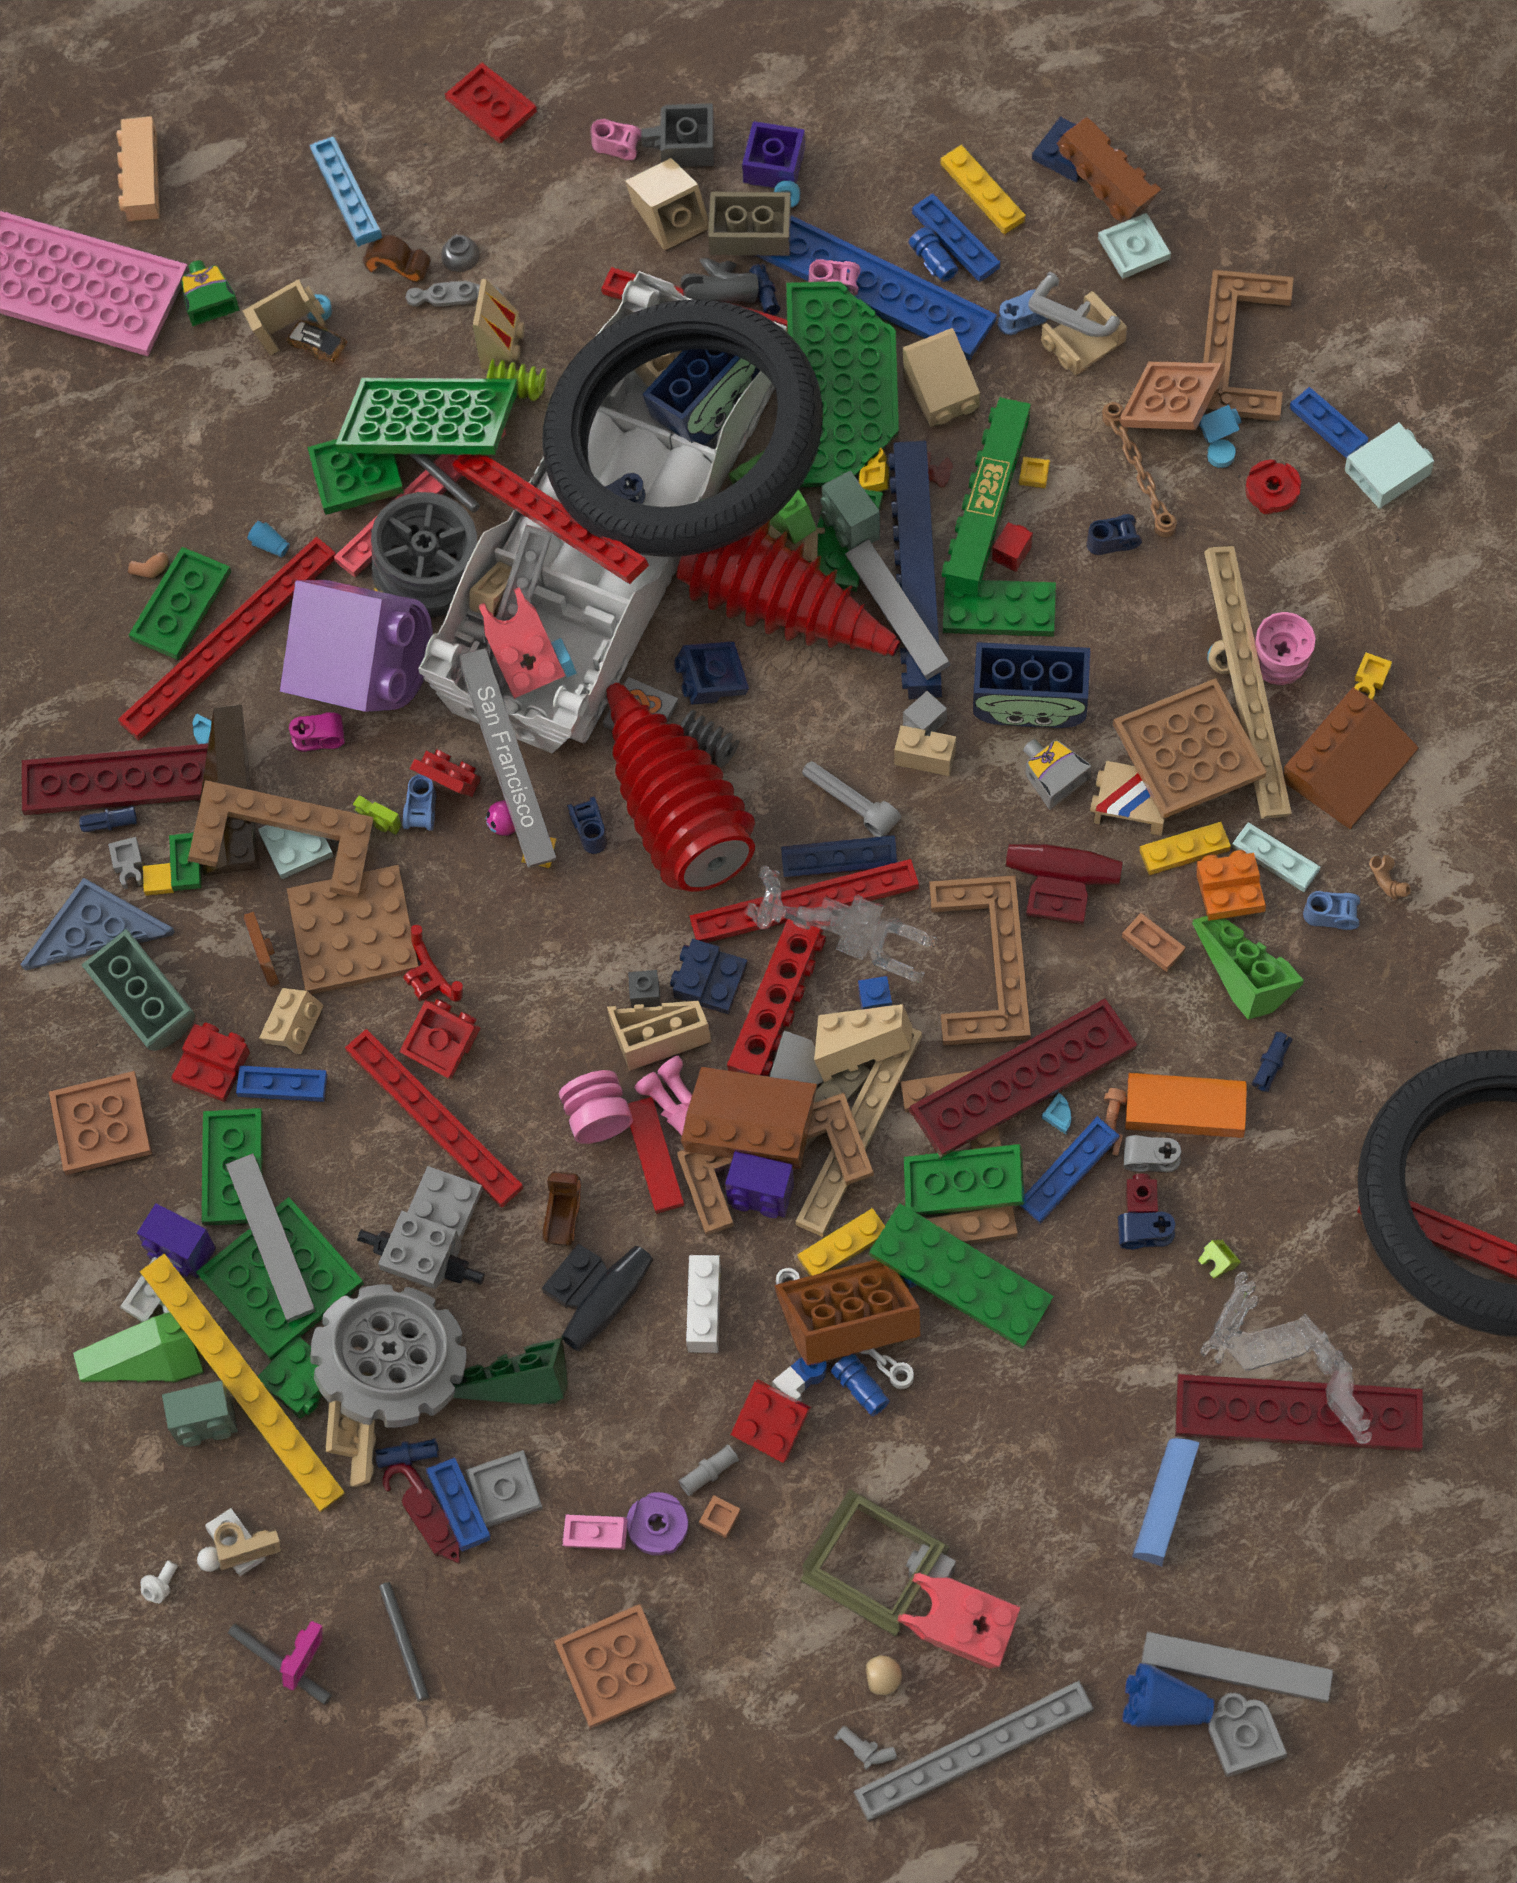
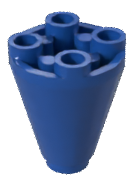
(1164, 1700)

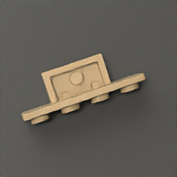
(352, 1440)

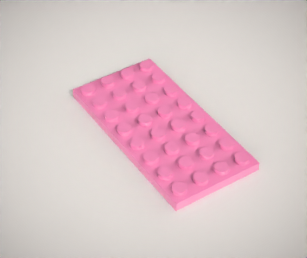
(85, 284)

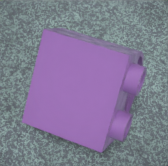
(354, 646)

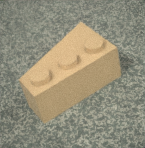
(659, 1031)
(860, 1036)

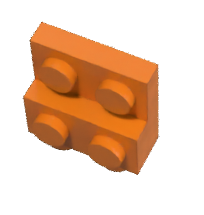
(1230, 885)

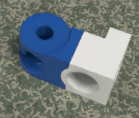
(799, 1378)

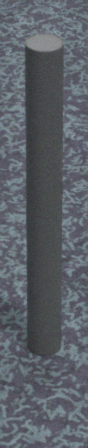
(447, 482)
(404, 1642)
(276, 1662)

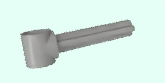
(878, 817)

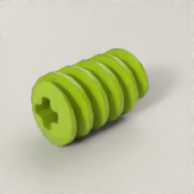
(528, 383)

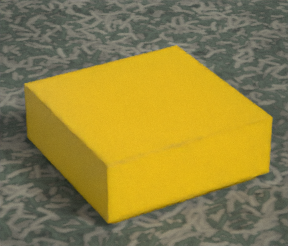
(1034, 472)
(157, 879)

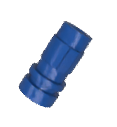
(936, 258)
(862, 1386)

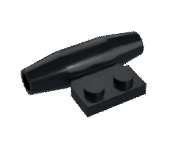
(595, 1291)

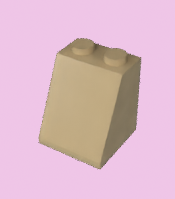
(669, 203)
(940, 378)

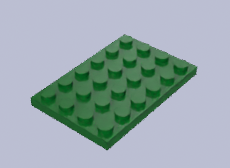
(427, 416)

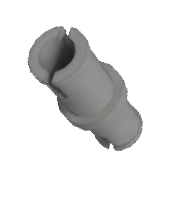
(708, 1470)

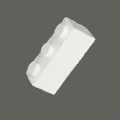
(703, 1303)

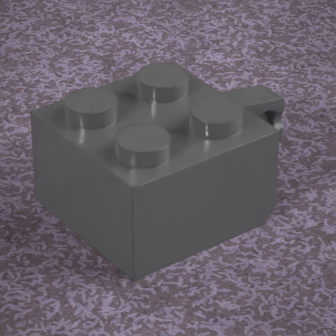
(684, 134)

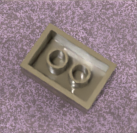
(749, 223)

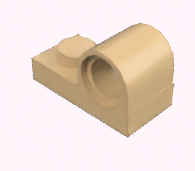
(490, 589)
(258, 1546)

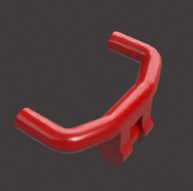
(428, 968)

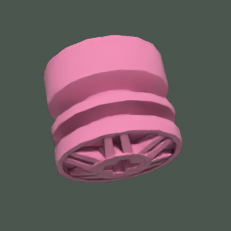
(1288, 635)
(595, 1106)

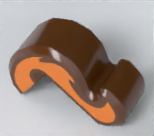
(397, 256)
(562, 1208)

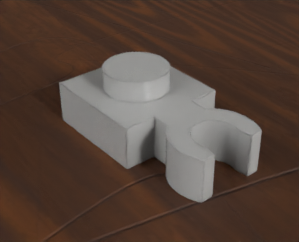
(125, 859)

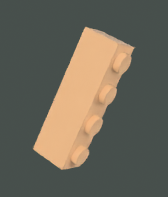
(139, 169)

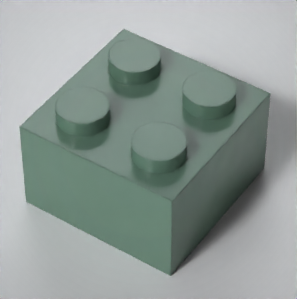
(850, 511)
(200, 1413)

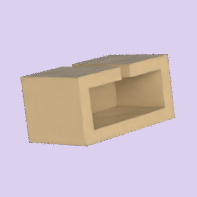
(924, 752)

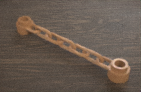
(1113, 420)

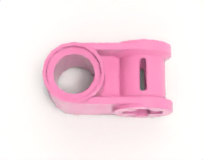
(616, 138)
(835, 271)

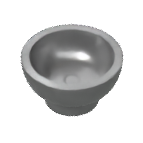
(460, 253)

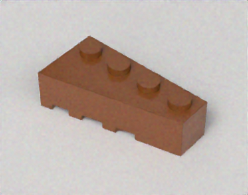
(1107, 171)

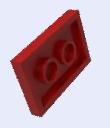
(491, 102)

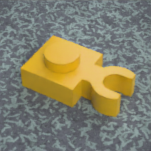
(876, 474)
(1372, 674)

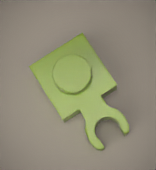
(383, 819)

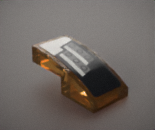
(316, 339)

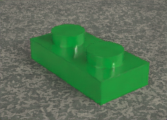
(184, 873)

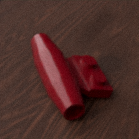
(1062, 877)

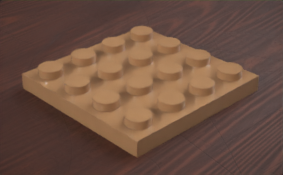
(1189, 748)
(352, 938)

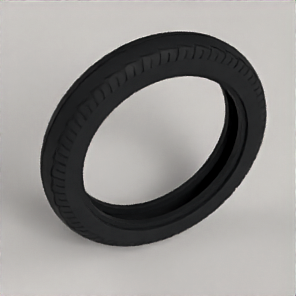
(647, 336)
(1384, 1198)

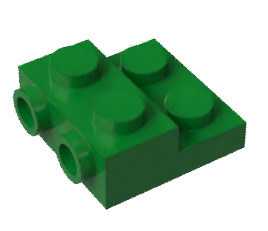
(292, 1378)

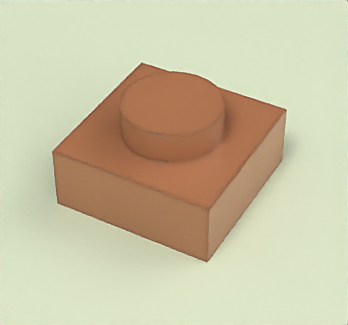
(720, 1516)

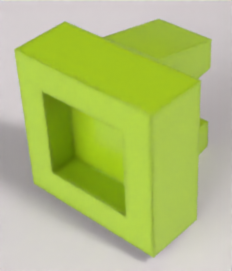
(1222, 1256)

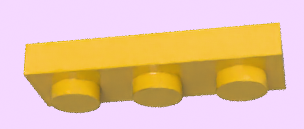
(1184, 848)
(842, 1244)

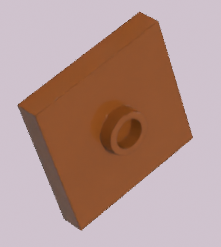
(263, 949)

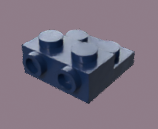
(1048, 151)
(710, 672)
(708, 976)

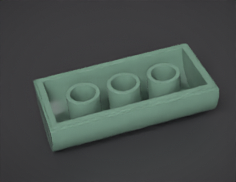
(140, 992)

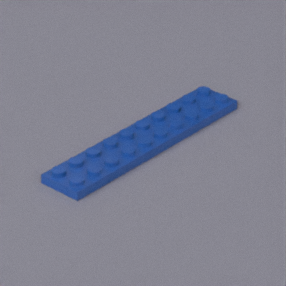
(889, 289)

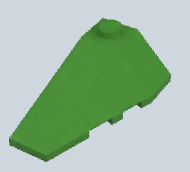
(1248, 972)
(143, 1352)

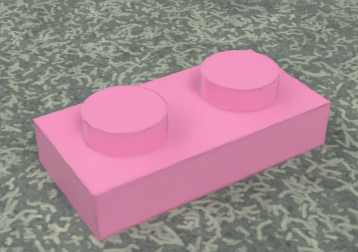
(595, 1532)

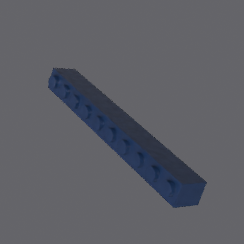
(915, 552)

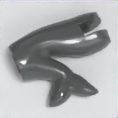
(721, 284)

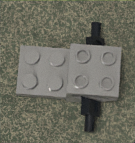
(430, 1233)

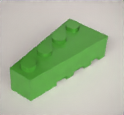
(793, 518)

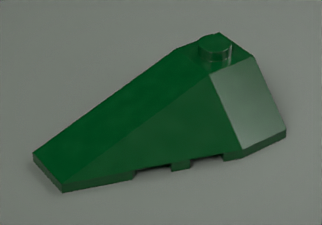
(525, 1379)

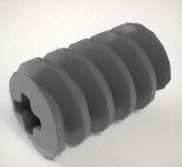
(719, 747)

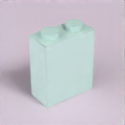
(1389, 465)

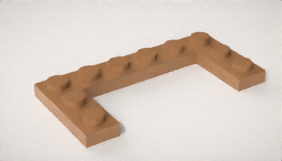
(1226, 290)
(224, 800)
(1012, 1017)
(827, 1116)
(972, 1226)

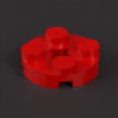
(1277, 473)

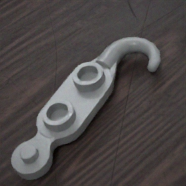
(445, 294)

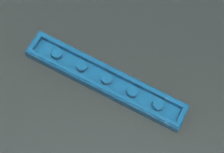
(346, 191)

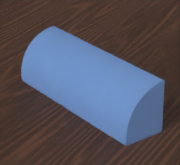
(1165, 1500)

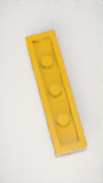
(982, 189)

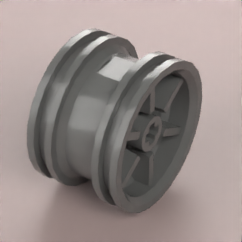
(426, 558)

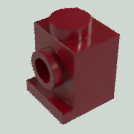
(1141, 1184)

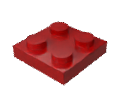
(770, 1421)

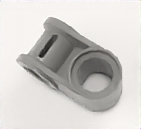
(1148, 1153)

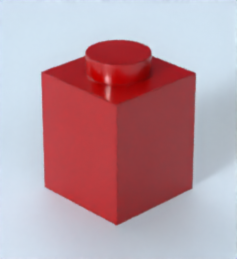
(1012, 546)

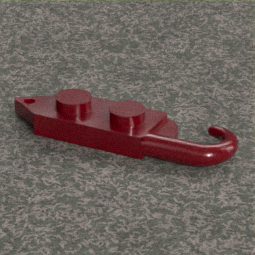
(425, 1513)

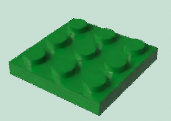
(352, 479)

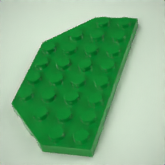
(855, 373)

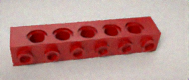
(774, 986)

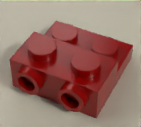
(440, 769)
(440, 1037)
(210, 1061)

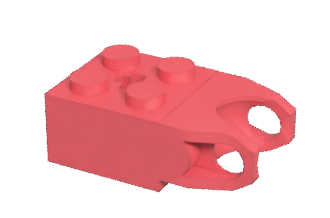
(518, 637)
(952, 1618)

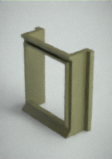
(847, 1595)

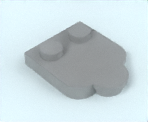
(1244, 1734)

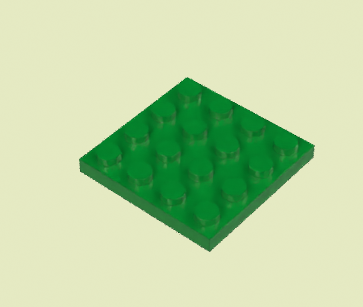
(246, 1291)

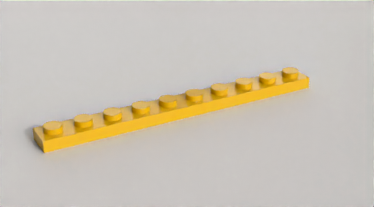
(242, 1383)

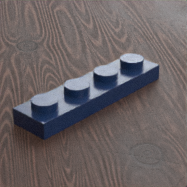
(838, 856)

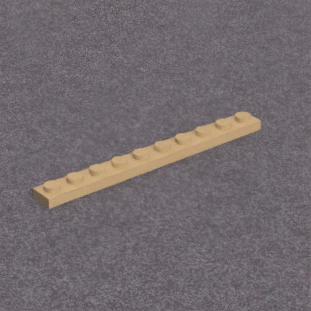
(1247, 678)

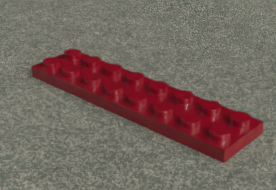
(113, 779)
(1022, 1077)
(1294, 1412)

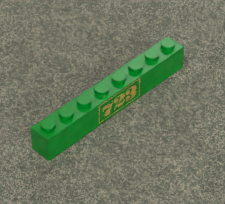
(987, 496)

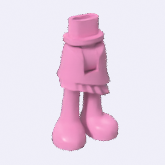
(652, 1086)

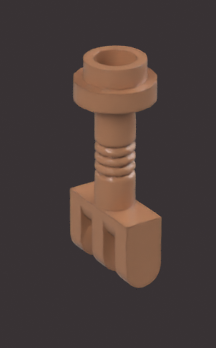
(1115, 1098)

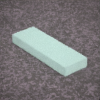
(1277, 857)

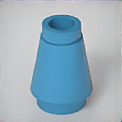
(267, 539)

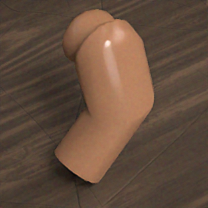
(150, 568)

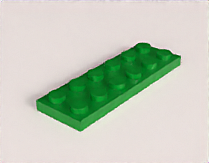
(960, 1275)

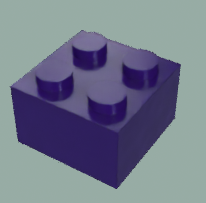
(773, 154)
(759, 1185)
(181, 1240)

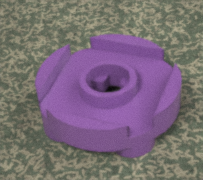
(666, 1539)

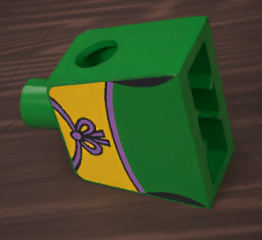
(207, 294)

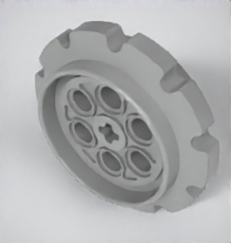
(388, 1355)

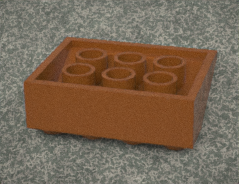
(1349, 759)
(748, 1116)
(848, 1311)

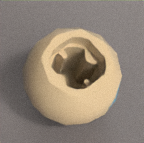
(1217, 658)
(883, 1675)

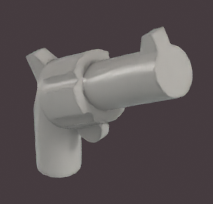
(864, 1750)

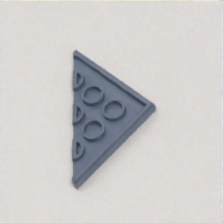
(89, 923)

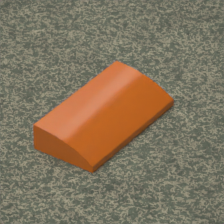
(1186, 1105)

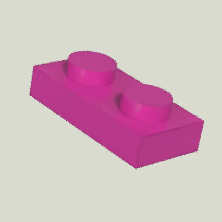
(306, 1647)

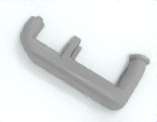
(1067, 316)

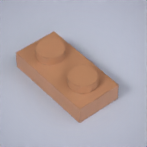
(1153, 942)

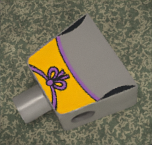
(1055, 771)

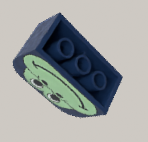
(698, 392)
(1031, 685)

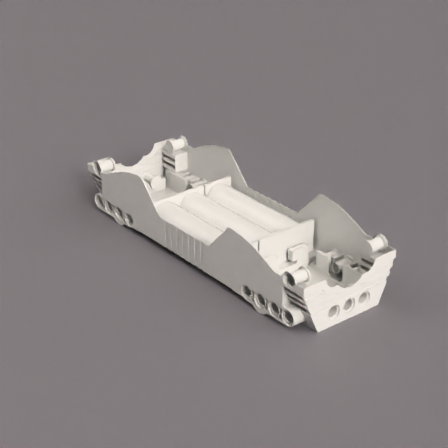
(574, 595)

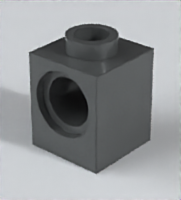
(644, 988)

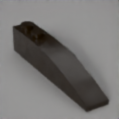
(229, 765)

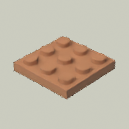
(1172, 395)
(100, 1123)
(615, 1666)

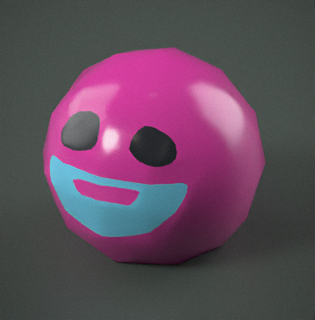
(499, 819)

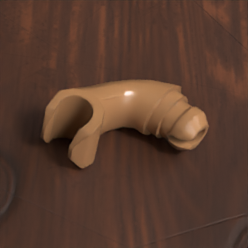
(1382, 874)

